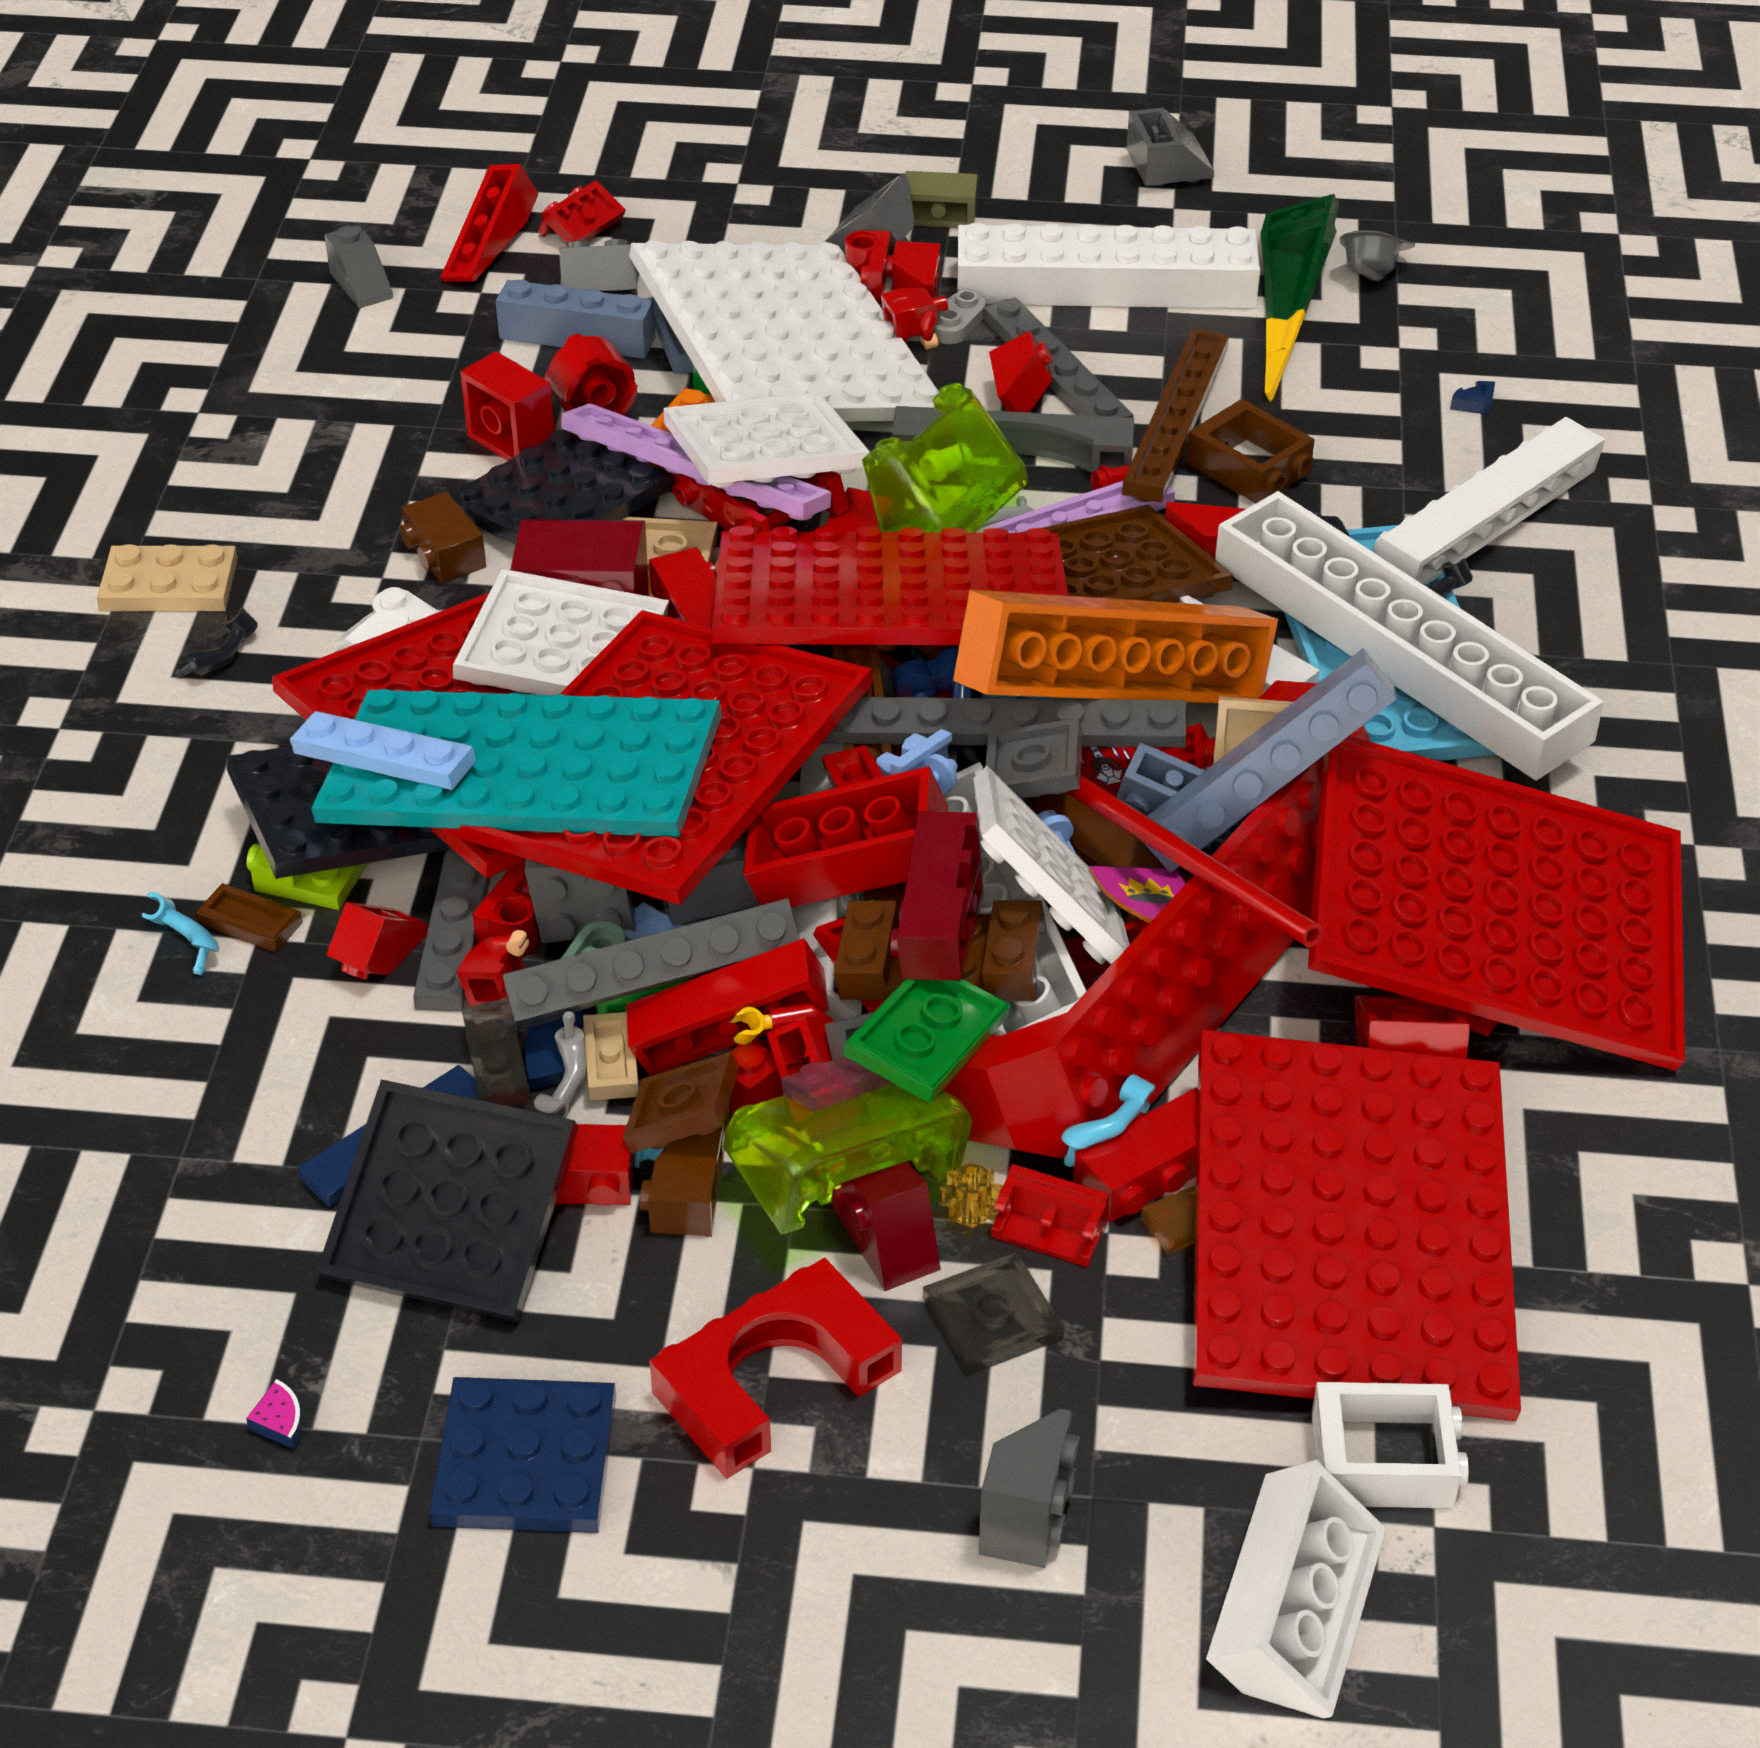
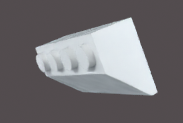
(1297, 1591)

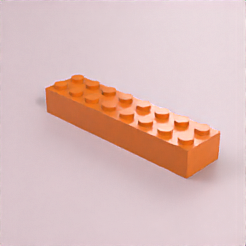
(1112, 648)

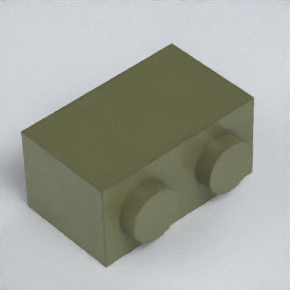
(943, 198)

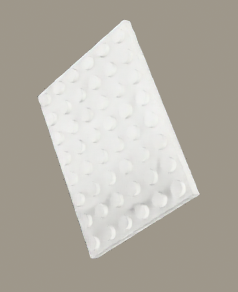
(782, 325)

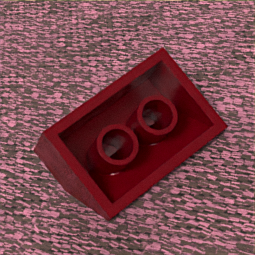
(585, 552)

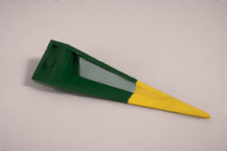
(1294, 254)

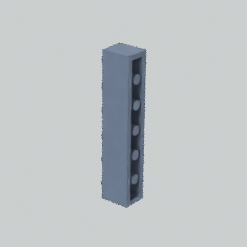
(1276, 753)

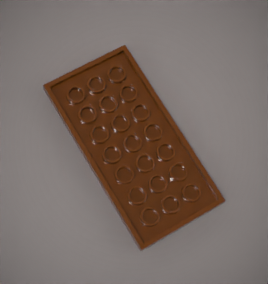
(1131, 558)

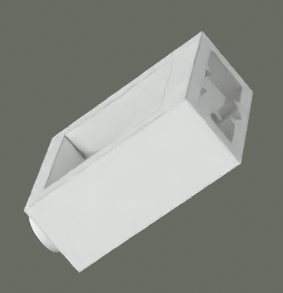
(1391, 1483)

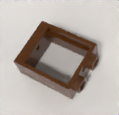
(1214, 454)

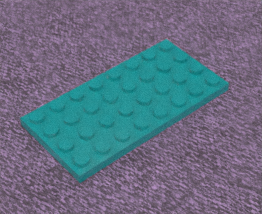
(537, 763)

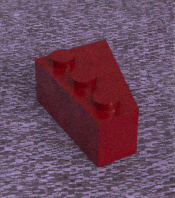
(940, 897)
(890, 1223)

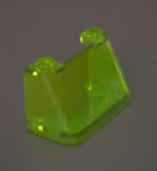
(949, 473)
(801, 1153)

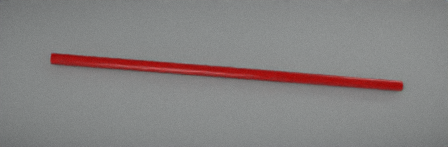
(1186, 855)

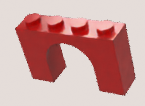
(806, 1311)

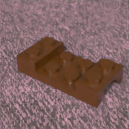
(998, 959)

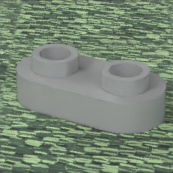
(961, 318)

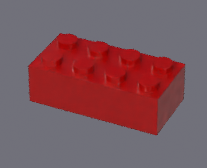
(839, 838)

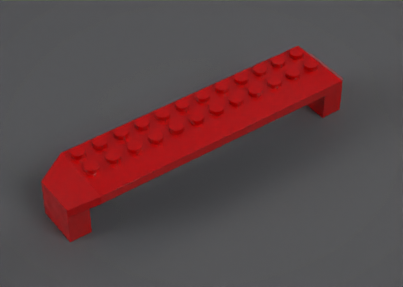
(1161, 990)

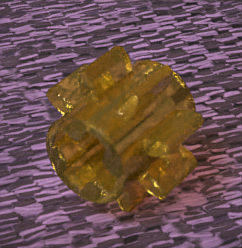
(970, 1195)

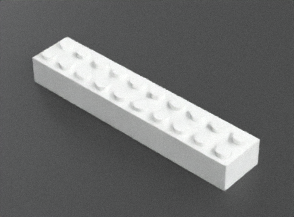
(1411, 633)

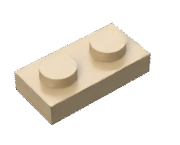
(608, 1058)

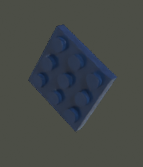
(524, 1455)

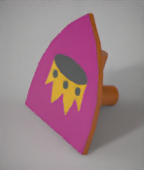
(1138, 890)

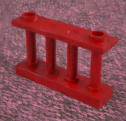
(730, 513)

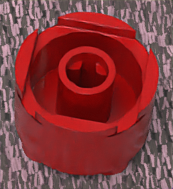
(593, 373)

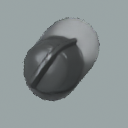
(1373, 252)

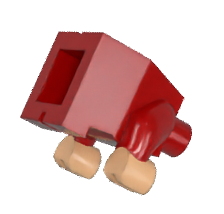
(913, 313)
(486, 963)

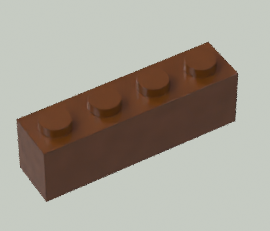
(1098, 839)

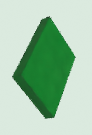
(926, 1033)

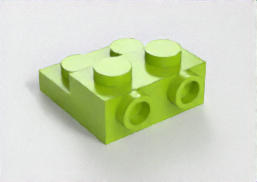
(319, 888)

